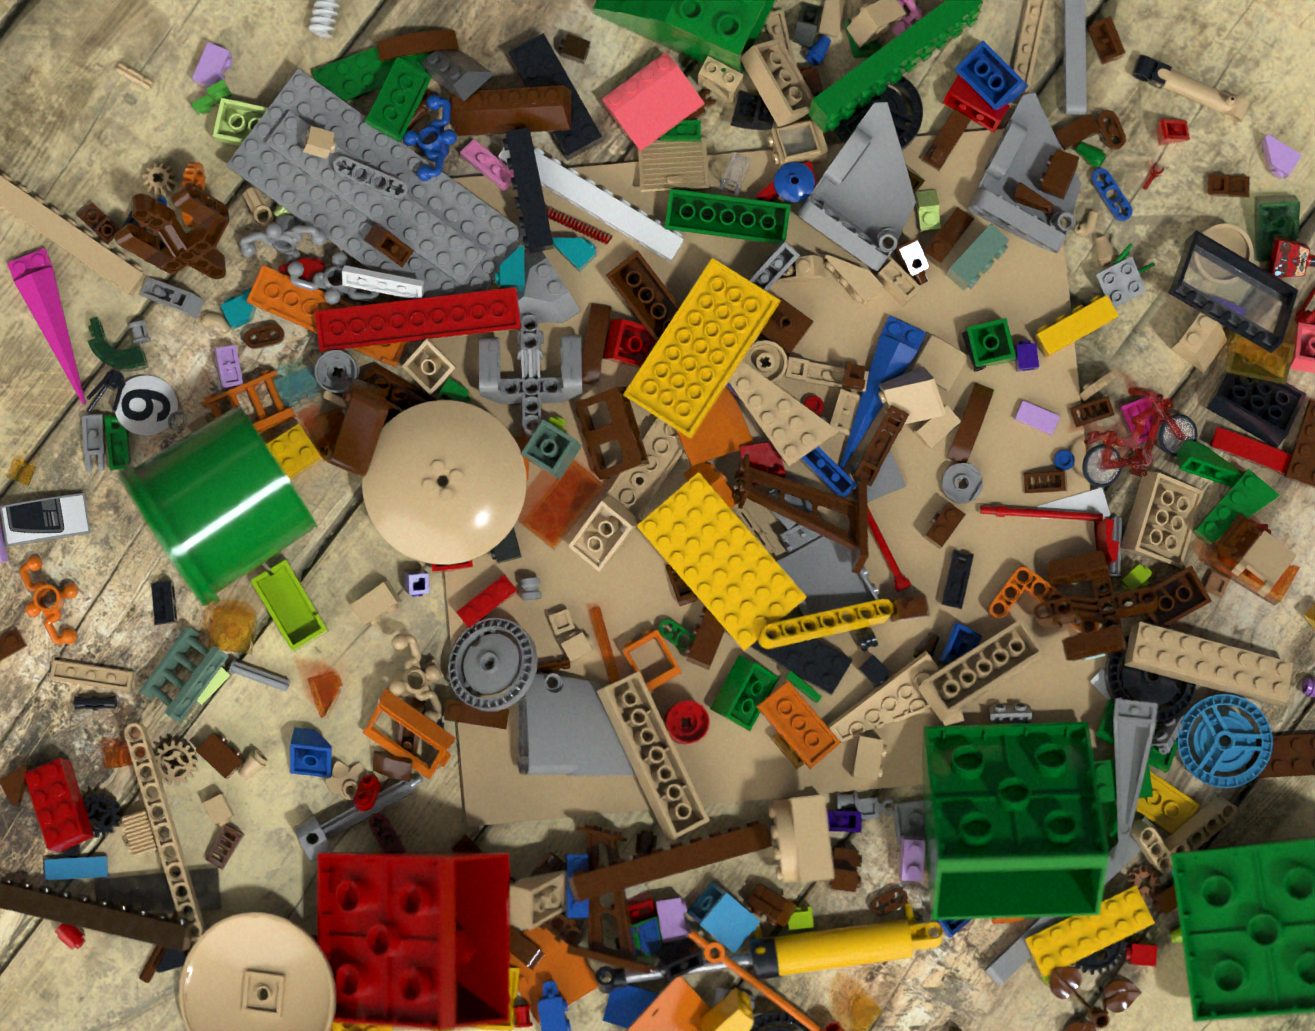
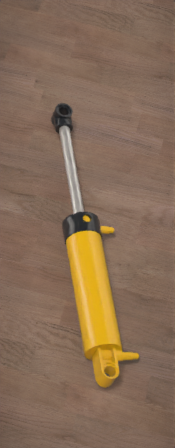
(810, 951)

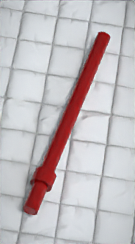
(1002, 511)

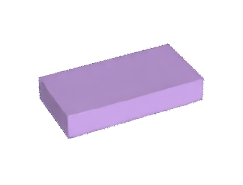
(1037, 417)

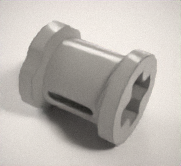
(139, 332)
(847, 801)

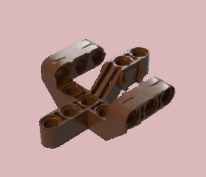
(178, 247)
(1105, 639)
(523, 948)

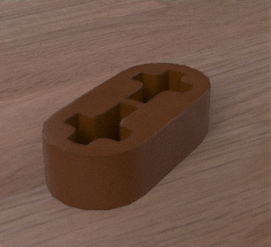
(891, 906)

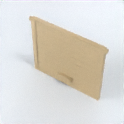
(673, 166)

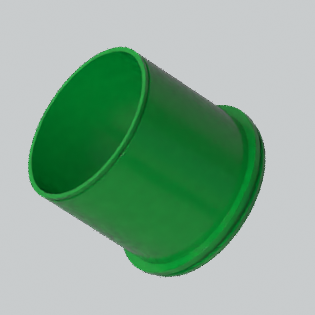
(218, 503)

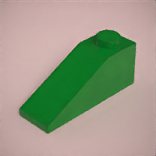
(1204, 462)

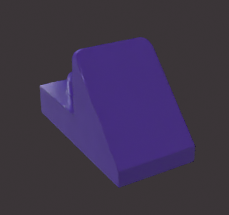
(844, 821)

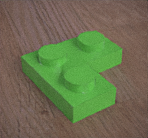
(215, 93)

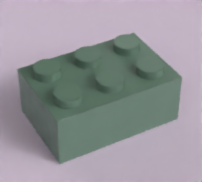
(978, 258)

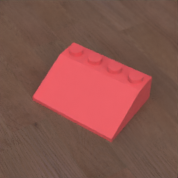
(652, 101)

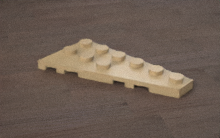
(783, 419)
(889, 702)

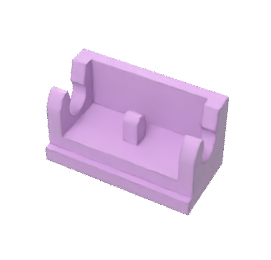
(228, 367)

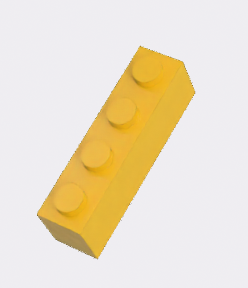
(1076, 326)

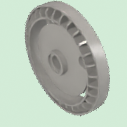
(477, 661)

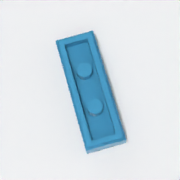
(76, 868)

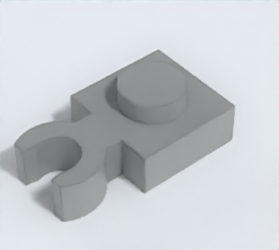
(870, 808)

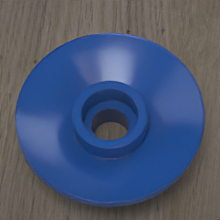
(790, 191)

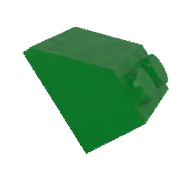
(991, 343)

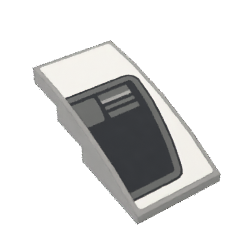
(44, 519)

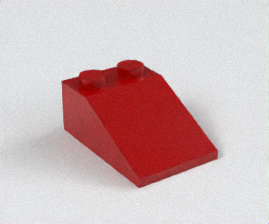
(628, 343)

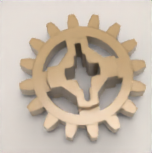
(178, 753)

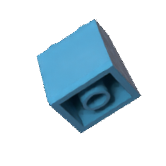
(723, 917)

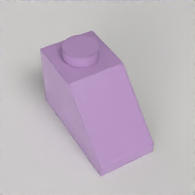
(1279, 157)

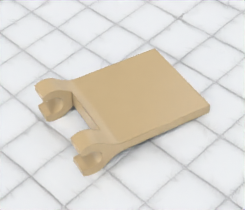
(1266, 560)

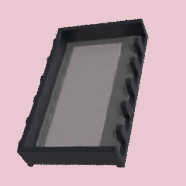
(1233, 291)

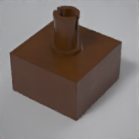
(786, 327)

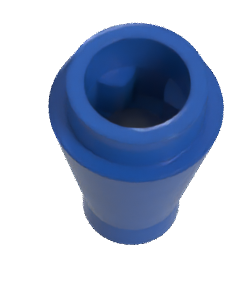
(817, 53)

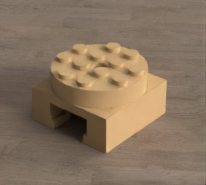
(801, 839)

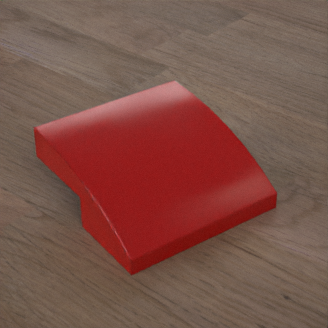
(1104, 540)

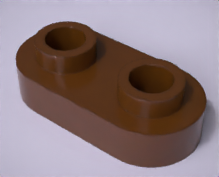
(1112, 130)
(264, 334)

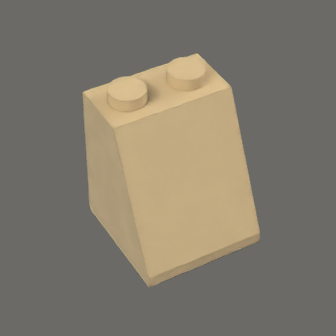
(1200, 341)
(914, 394)

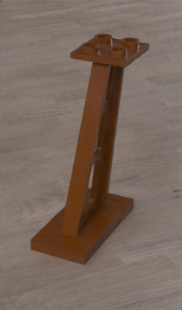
(855, 509)
(597, 951)

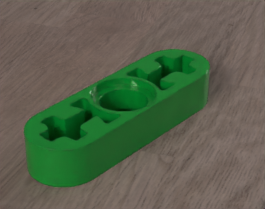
(668, 636)

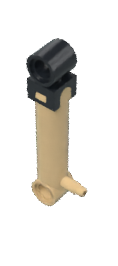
(1162, 76)

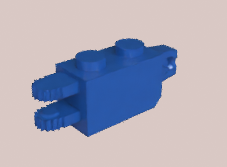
(552, 1009)

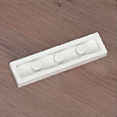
(382, 282)

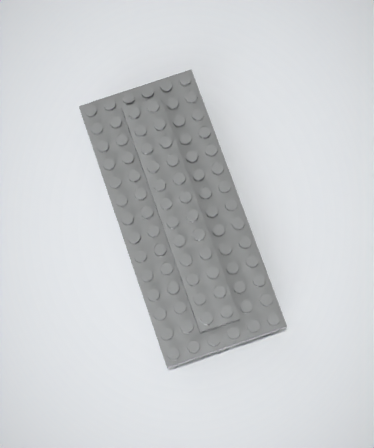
(450, 230)

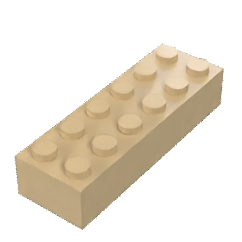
(981, 670)

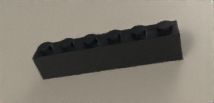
(529, 190)

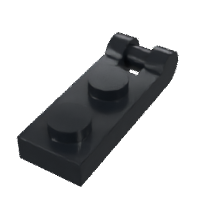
(957, 580)

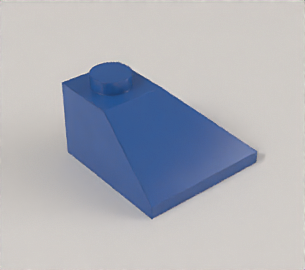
(310, 753)

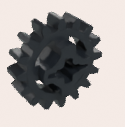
(97, 806)

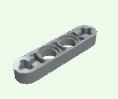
(372, 175)

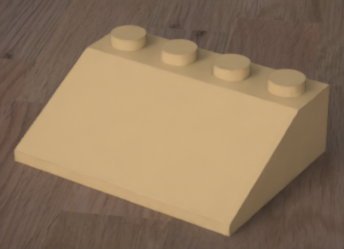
(1162, 519)

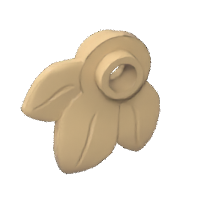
(345, 777)

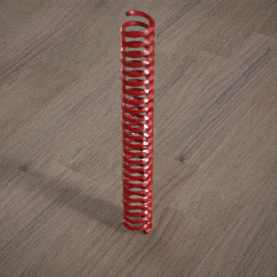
(580, 226)

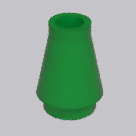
(1091, 154)

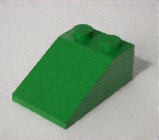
(1107, 781)

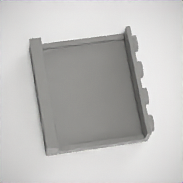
(827, 578)

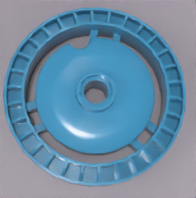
(1225, 758)

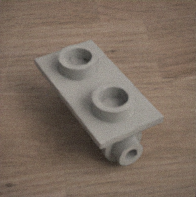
(1167, 733)

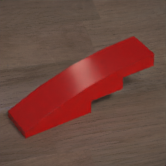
(1250, 450)

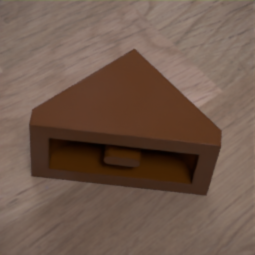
(14, 785)

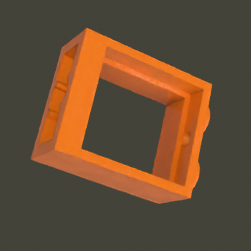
(648, 636)

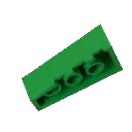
(1243, 497)

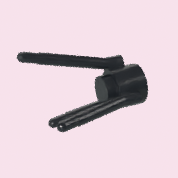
(112, 381)

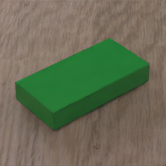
(803, 687)

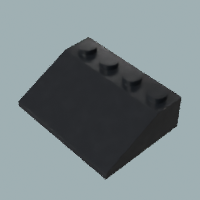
(1257, 406)

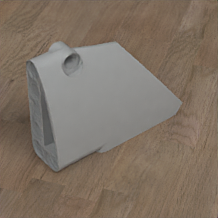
(1022, 158)
(864, 191)
(567, 731)

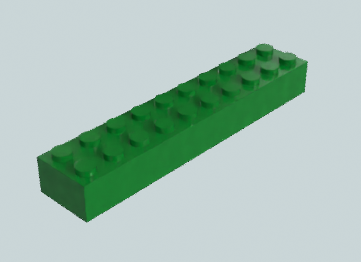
(893, 61)

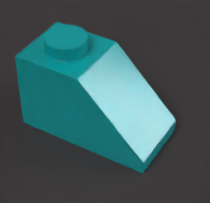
(576, 251)
(512, 271)

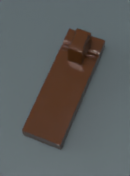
(946, 140)

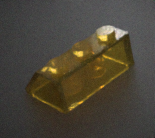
(1253, 361)

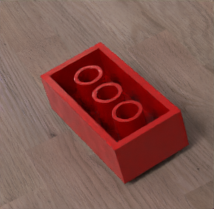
(59, 805)

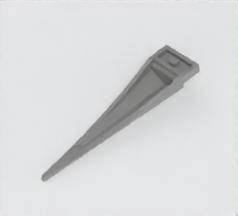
(1133, 739)

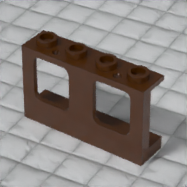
(622, 428)

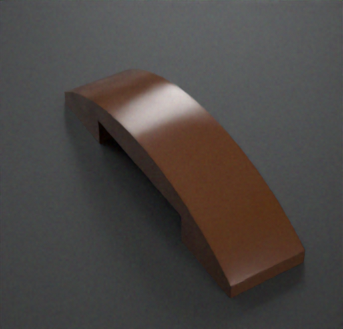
(416, 44)
(595, 343)
(970, 424)
(880, 445)

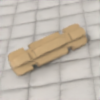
(135, 76)

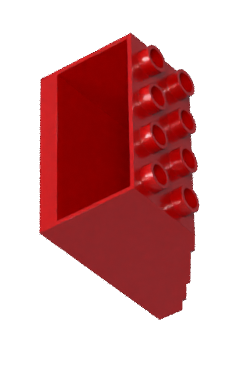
(392, 937)

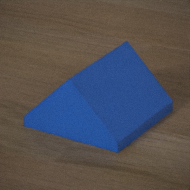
(958, 643)

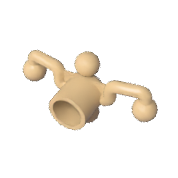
(400, 685)

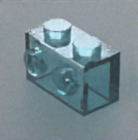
(298, 386)

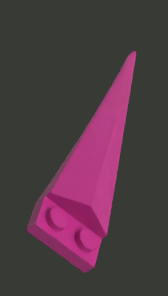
(38, 286)

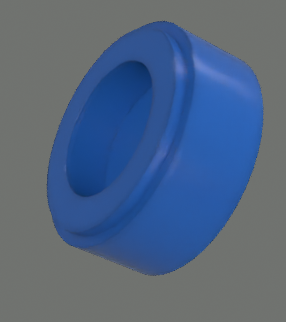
(1064, 460)

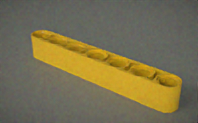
(819, 629)

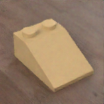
(604, 533)
(537, 899)

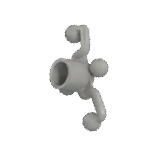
(283, 237)
(320, 280)

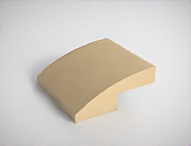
(941, 361)

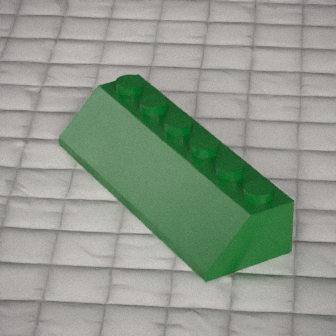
(727, 216)

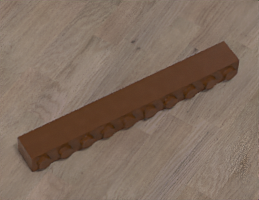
(669, 862)

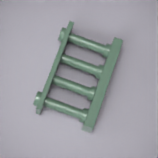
(196, 683)

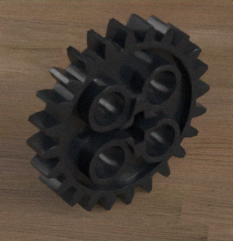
(1091, 962)

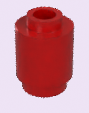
(70, 935)

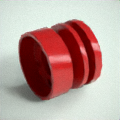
(698, 722)

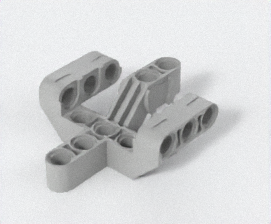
(495, 388)

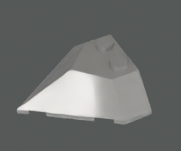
(544, 292)

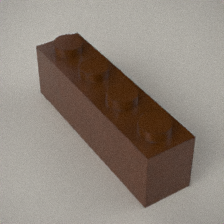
(706, 640)

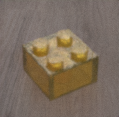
(233, 631)

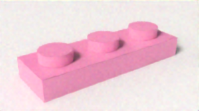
(487, 164)

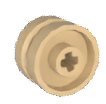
(770, 353)

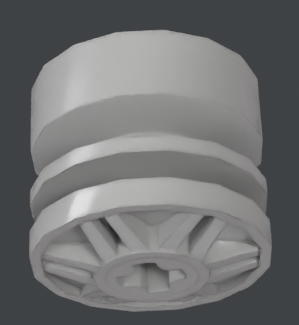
(326, 368)

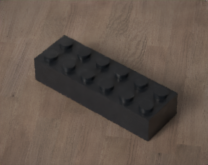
(541, 67)
(809, 660)

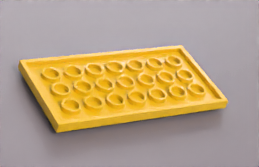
(701, 348)
(721, 560)

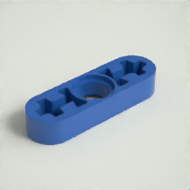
(1109, 179)

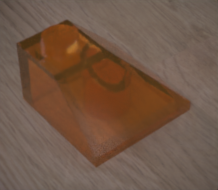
(325, 428)
(325, 691)

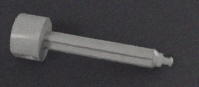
(349, 818)

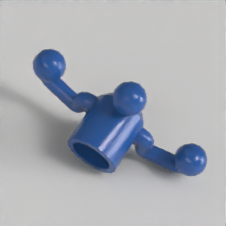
(433, 139)

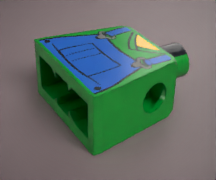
(646, 937)

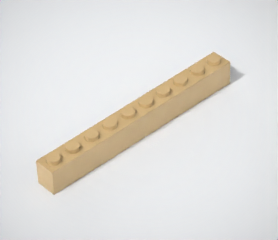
(69, 237)

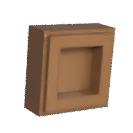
(1216, 584)

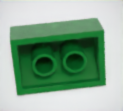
(743, 691)

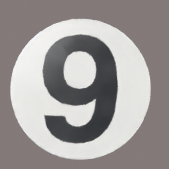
(146, 405)

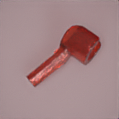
(1153, 174)

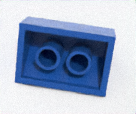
(991, 76)

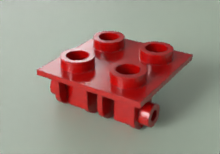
(764, 458)

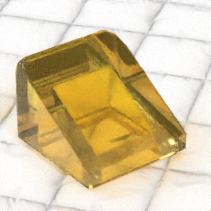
(21, 472)

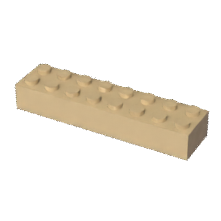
(1208, 663)
(653, 756)

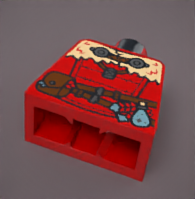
(1290, 258)

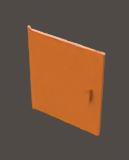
(719, 433)
(570, 972)
(673, 1010)

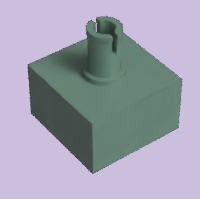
(551, 449)

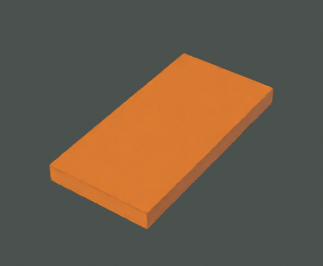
(798, 724)

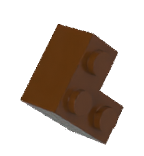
(845, 870)

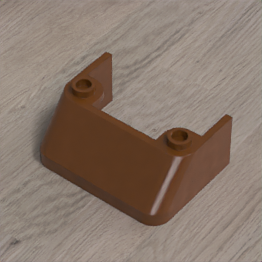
(359, 429)

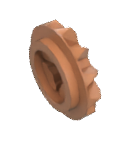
(1143, 872)

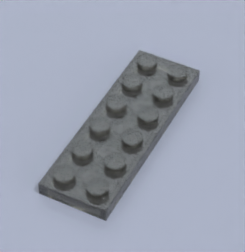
(154, 892)

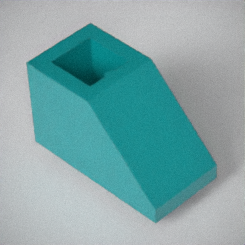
(238, 311)

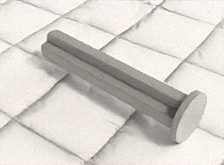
(1114, 568)
(259, 675)

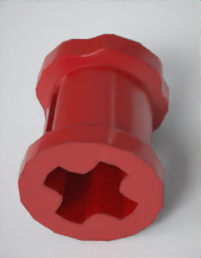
(522, 1016)

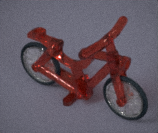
(1104, 463)

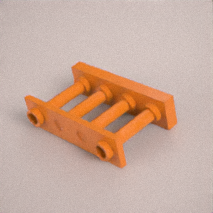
(264, 421)

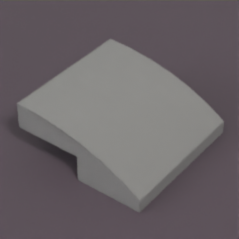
(887, 481)

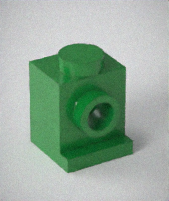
(454, 392)

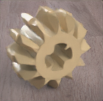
(162, 172)

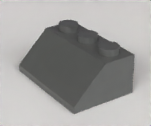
(456, 72)

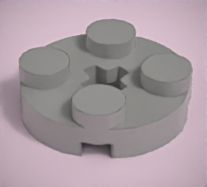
(973, 480)

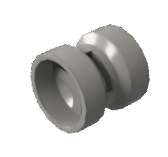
(530, 589)

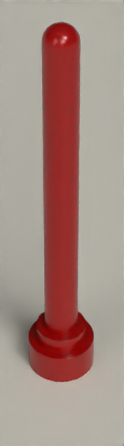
(901, 581)

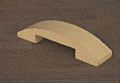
(818, 373)

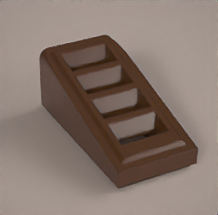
(1029, 198)
(1106, 406)
(1063, 482)
(684, 599)
(232, 831)

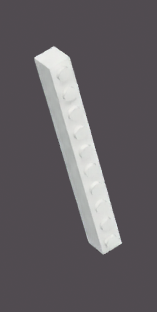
(604, 207)

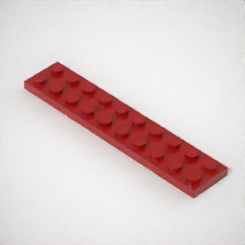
(418, 319)

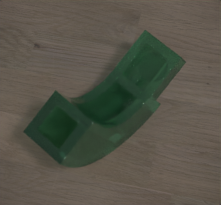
(122, 360)

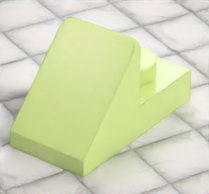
(928, 210)

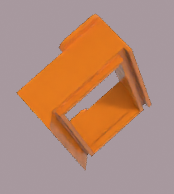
(416, 723)

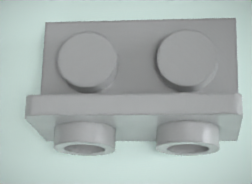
(1010, 714)

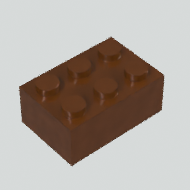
(1177, 598)

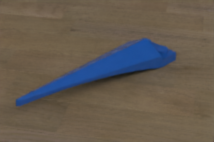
(892, 357)

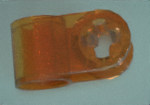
(118, 757)

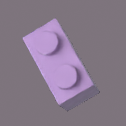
(212, 65)
(911, 858)
(672, 919)

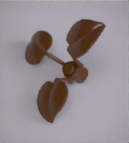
(1118, 995)

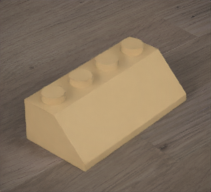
(778, 81)

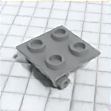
(1121, 281)

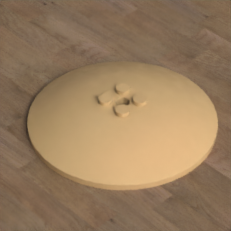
(482, 491)
(252, 953)

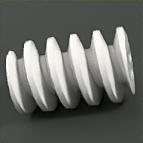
(322, 19)

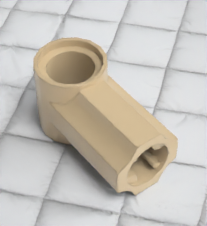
(258, 206)

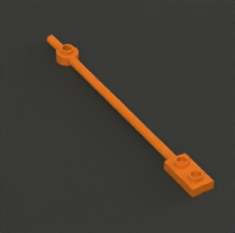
(721, 957)

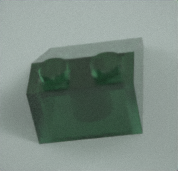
(1274, 217)

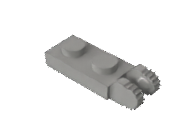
(93, 440)

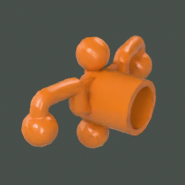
(53, 613)

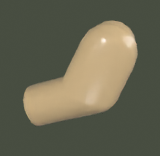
(1087, 227)
(216, 319)

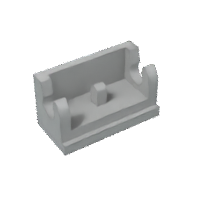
(798, 538)

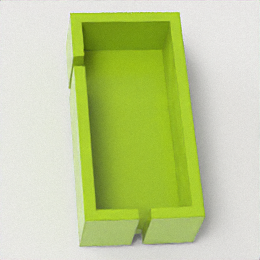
(290, 605)

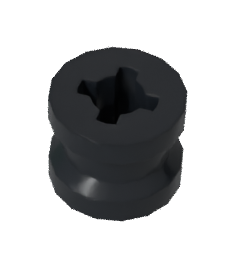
(866, 639)

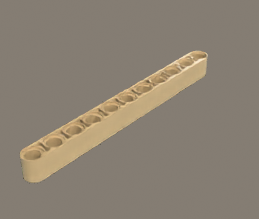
(166, 820)

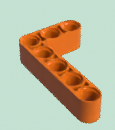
(1028, 587)

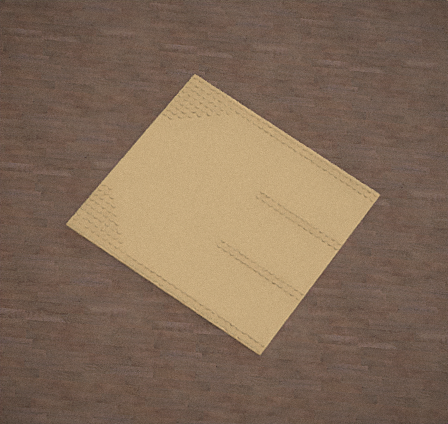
(635, 588)

